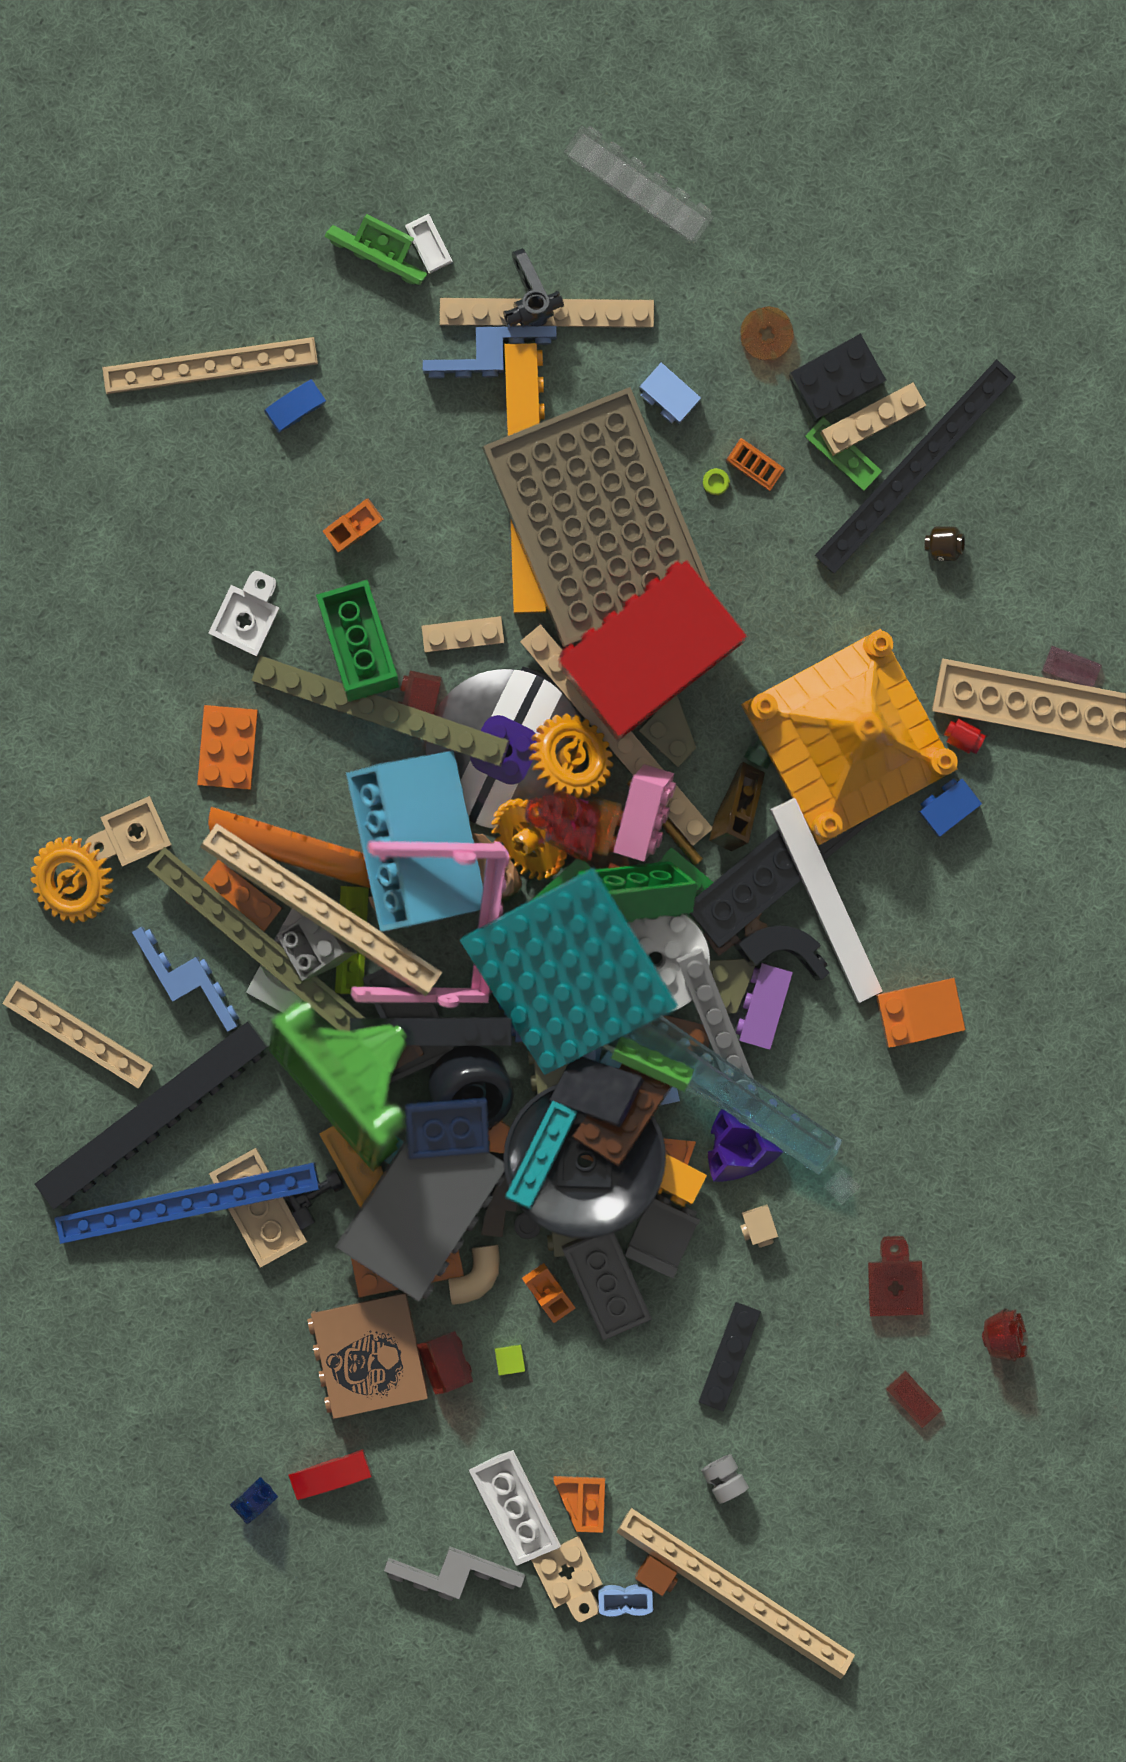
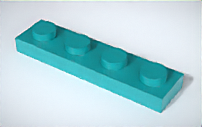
(541, 1155)

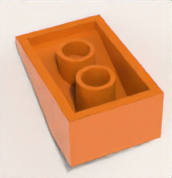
(920, 1012)

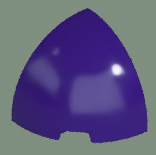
(738, 1149)

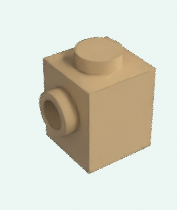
(759, 1226)

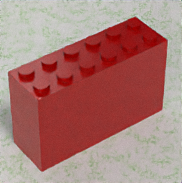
(651, 649)

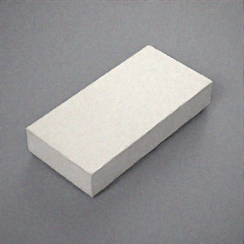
(429, 244)

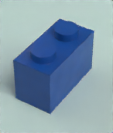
(949, 807)

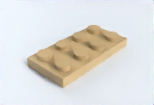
(265, 1224)

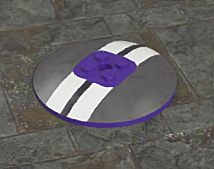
(512, 708)

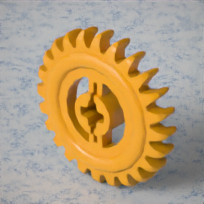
(557, 766)
(523, 839)
(89, 873)

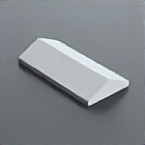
(514, 1507)

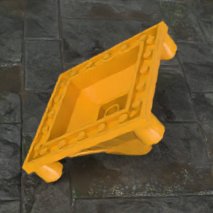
(849, 736)

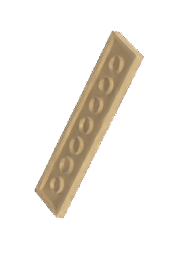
(1031, 703)

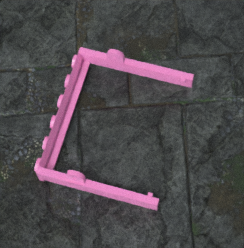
(491, 908)

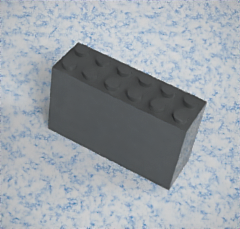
(419, 1216)

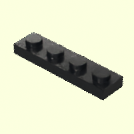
(729, 1356)

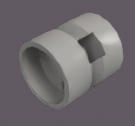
(725, 1479)

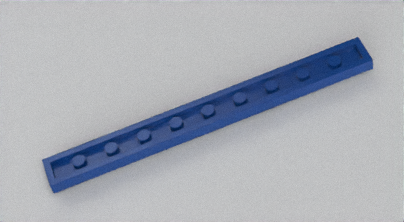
(187, 1202)

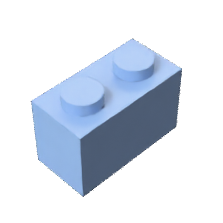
(669, 394)

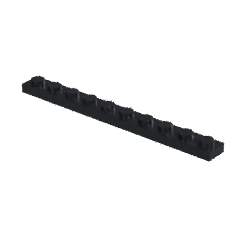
(915, 466)

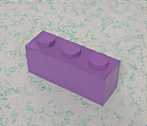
(763, 1005)

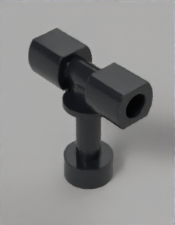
(301, 1202)

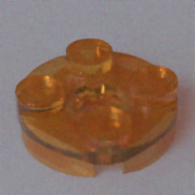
(761, 319)

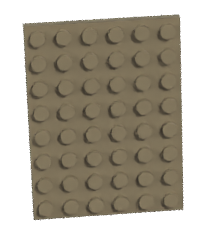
(591, 510)

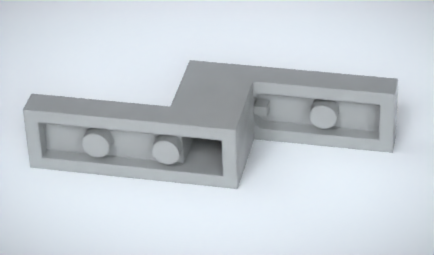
(454, 1574)

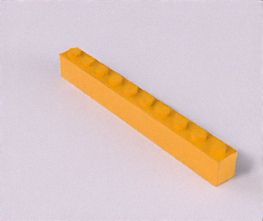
(523, 412)

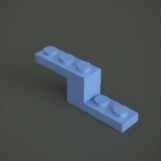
(489, 351)
(186, 978)

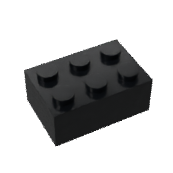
(837, 377)

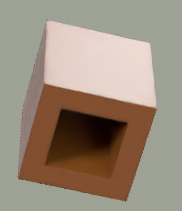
(656, 1575)

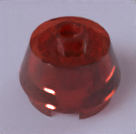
(1004, 1335)

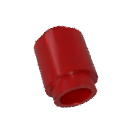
(964, 736)

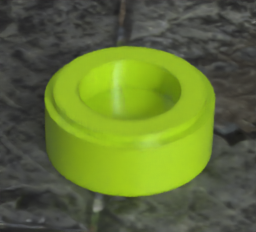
(716, 482)

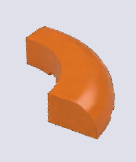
(295, 848)

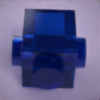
(254, 1500)

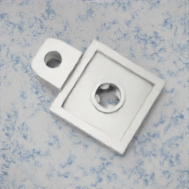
(250, 601)

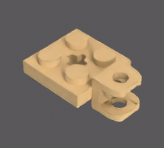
(116, 835)
(579, 1587)

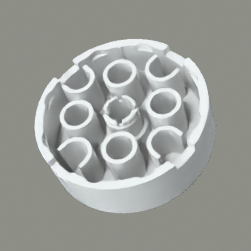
(673, 939)

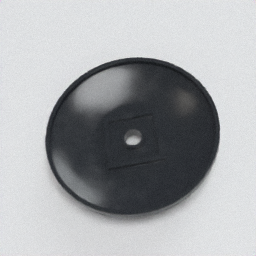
(589, 1199)

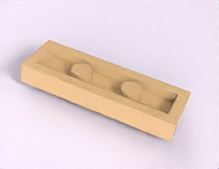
(462, 634)

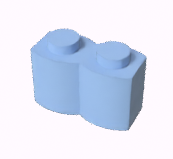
(617, 1600)

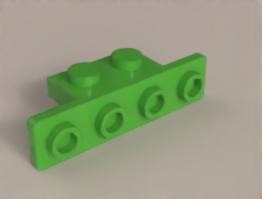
(381, 245)

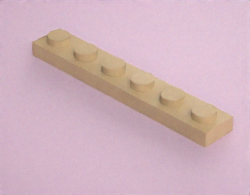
(77, 1034)

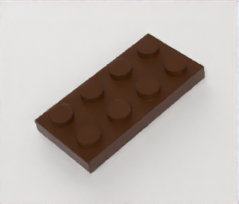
(616, 1142)

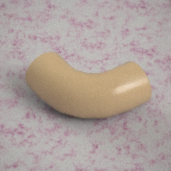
(480, 1279)

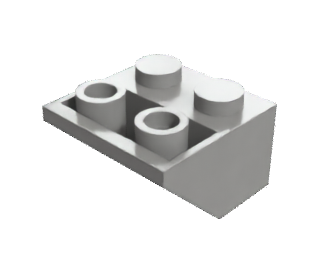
(313, 948)

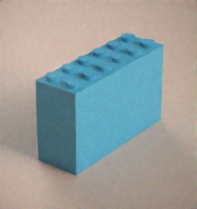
(422, 804)

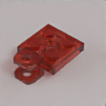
(555, 816)
(895, 1267)

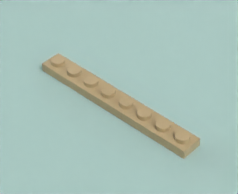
(573, 314)

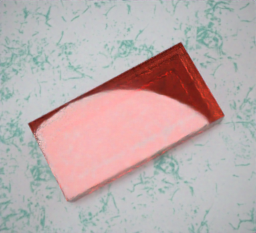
(913, 1399)

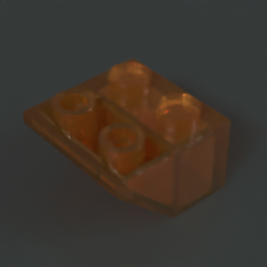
(610, 817)

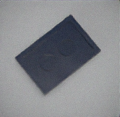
(447, 1128)

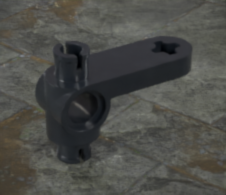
(534, 297)

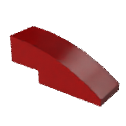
(330, 1475)

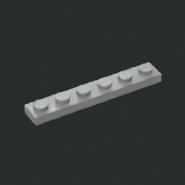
(712, 1009)

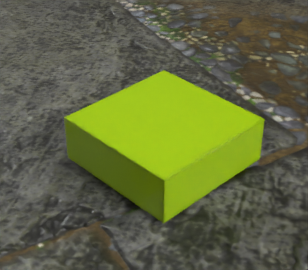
(510, 1359)

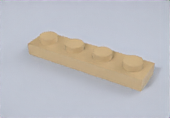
(873, 419)

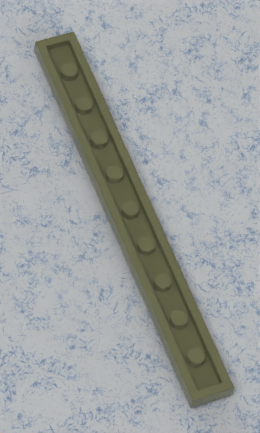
(382, 711)
(251, 939)

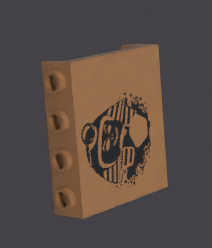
(368, 1355)

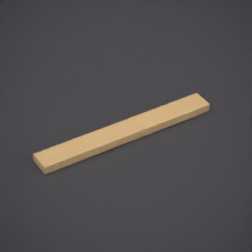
(210, 365)

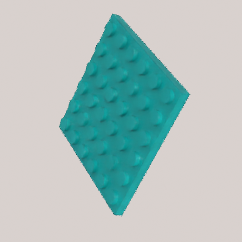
(569, 972)

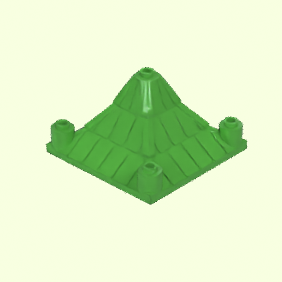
(344, 1077)

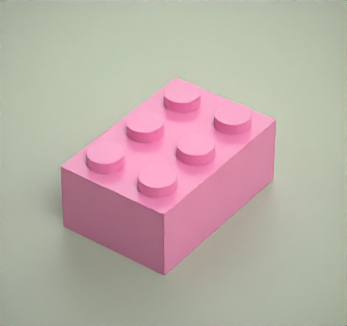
(645, 813)

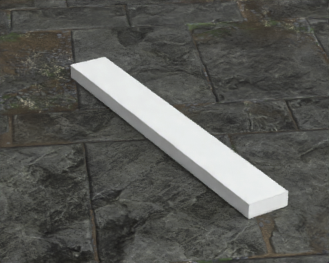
(826, 900)

